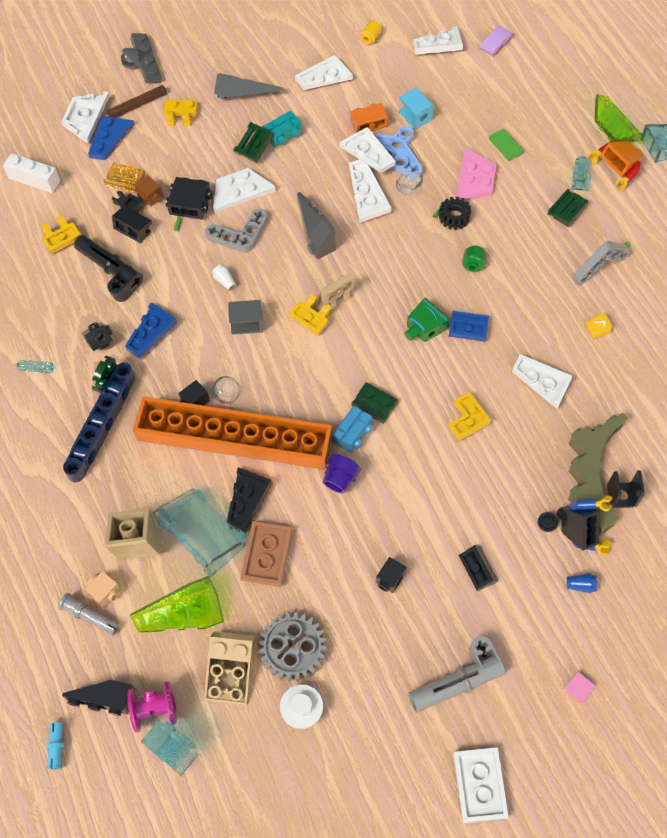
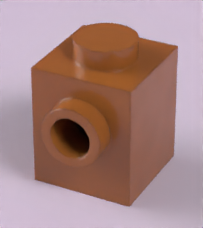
(149, 190)

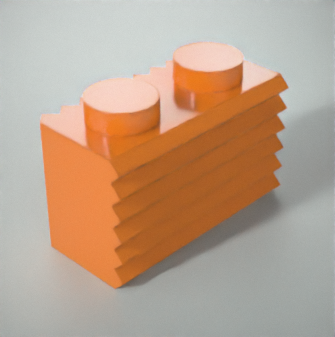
(372, 117)

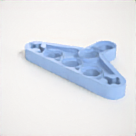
(401, 153)

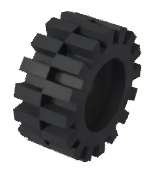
(455, 205)

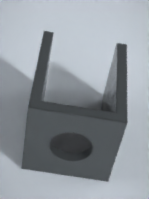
(245, 317)

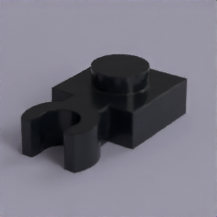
(130, 201)

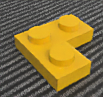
(472, 417)

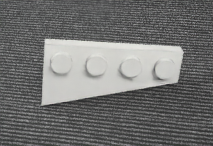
(368, 195)

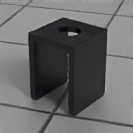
(634, 490)

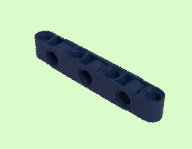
(99, 422)

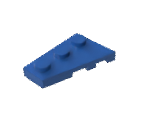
(107, 136)
(151, 330)

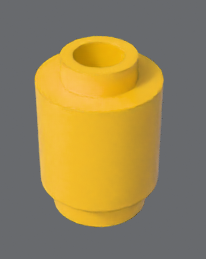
(371, 32)

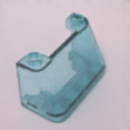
(200, 530)

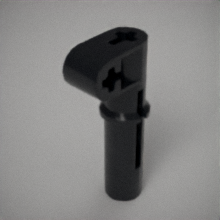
(112, 265)

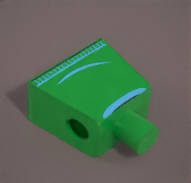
(426, 321)

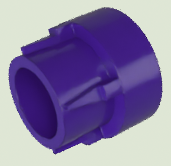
(340, 473)

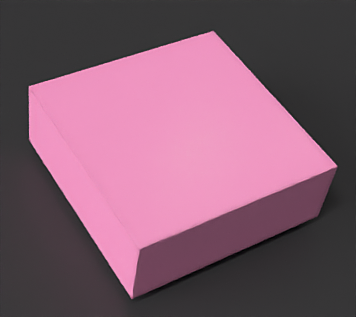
(579, 687)

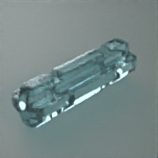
(35, 366)

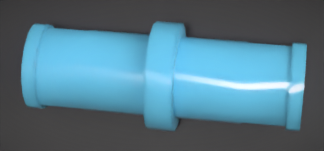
(55, 745)

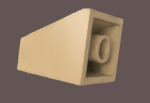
(132, 534)

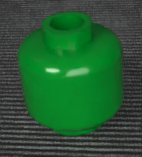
(474, 258)

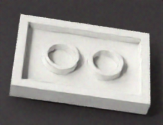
(480, 785)

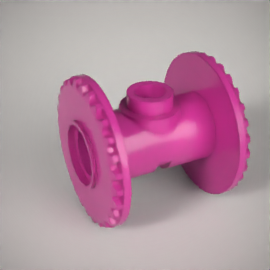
(159, 703)

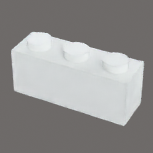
(31, 173)

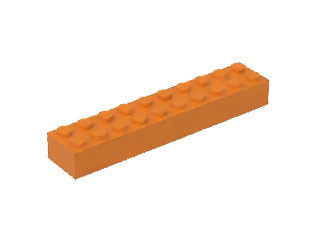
(233, 432)

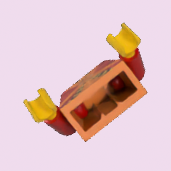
(622, 158)

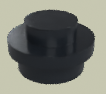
(547, 522)

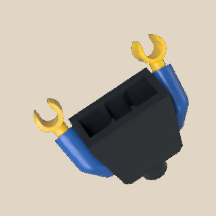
(581, 523)

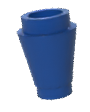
(583, 583)

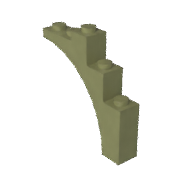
(586, 466)

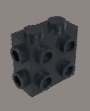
(189, 198)

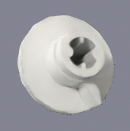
(301, 706)

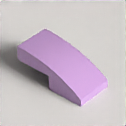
(495, 40)

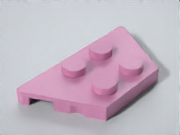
(476, 176)

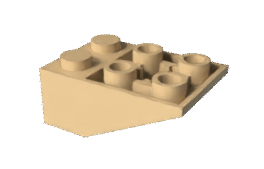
(229, 667)

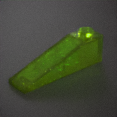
(186, 607)

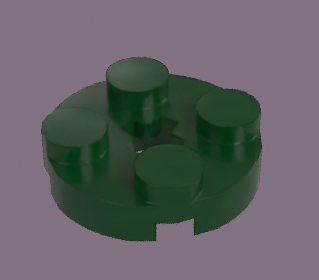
(103, 373)

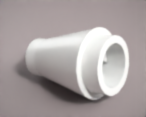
(223, 276)

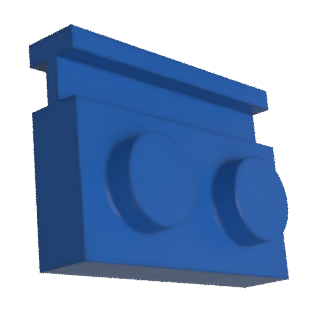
(468, 326)

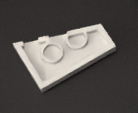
(324, 73)
(543, 379)

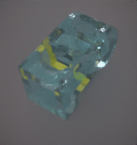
(580, 179)

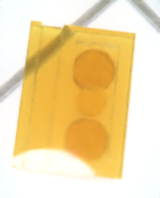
(123, 177)

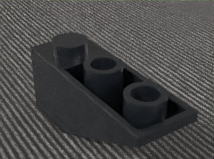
(104, 695)

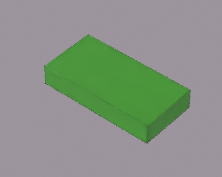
(506, 144)

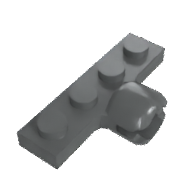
(142, 57)

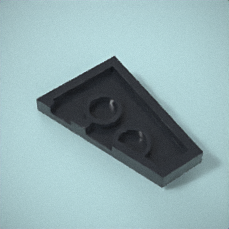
(247, 498)

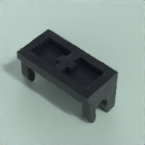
(131, 224)

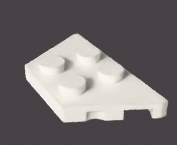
(84, 114)
(240, 188)

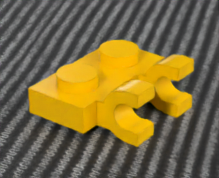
(182, 108)
(60, 238)
(309, 318)

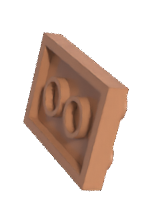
(266, 554)

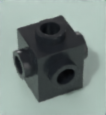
(97, 342)

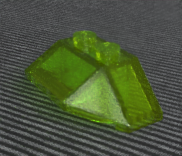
(614, 122)

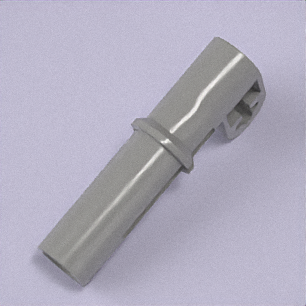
(483, 670)

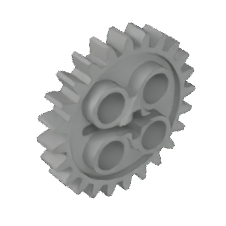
(305, 660)

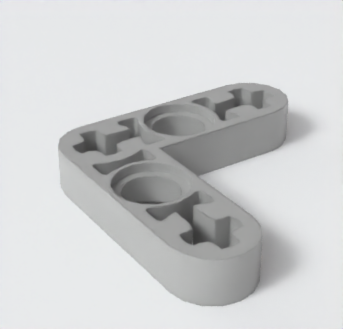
(243, 237)
(607, 251)

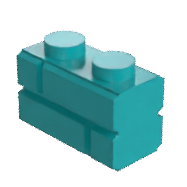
(284, 128)

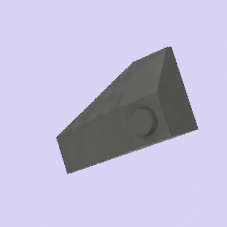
(233, 86)
(318, 229)

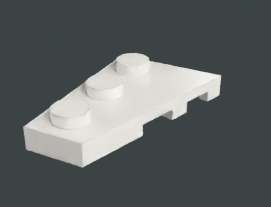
(439, 43)
(368, 149)

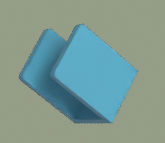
(417, 108)

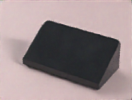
(478, 567)

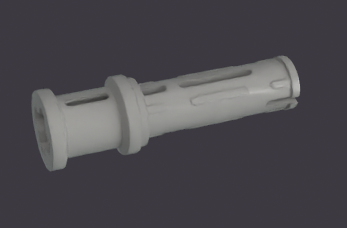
(80, 610)

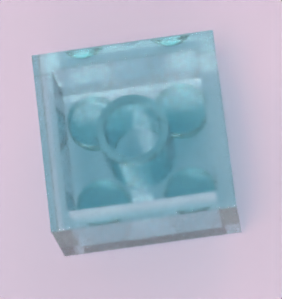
(169, 747)

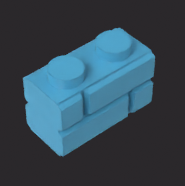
(352, 429)

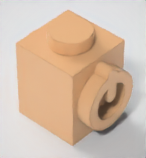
(103, 588)

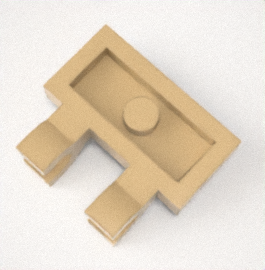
(338, 288)

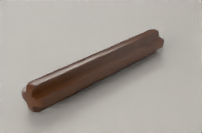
(136, 101)

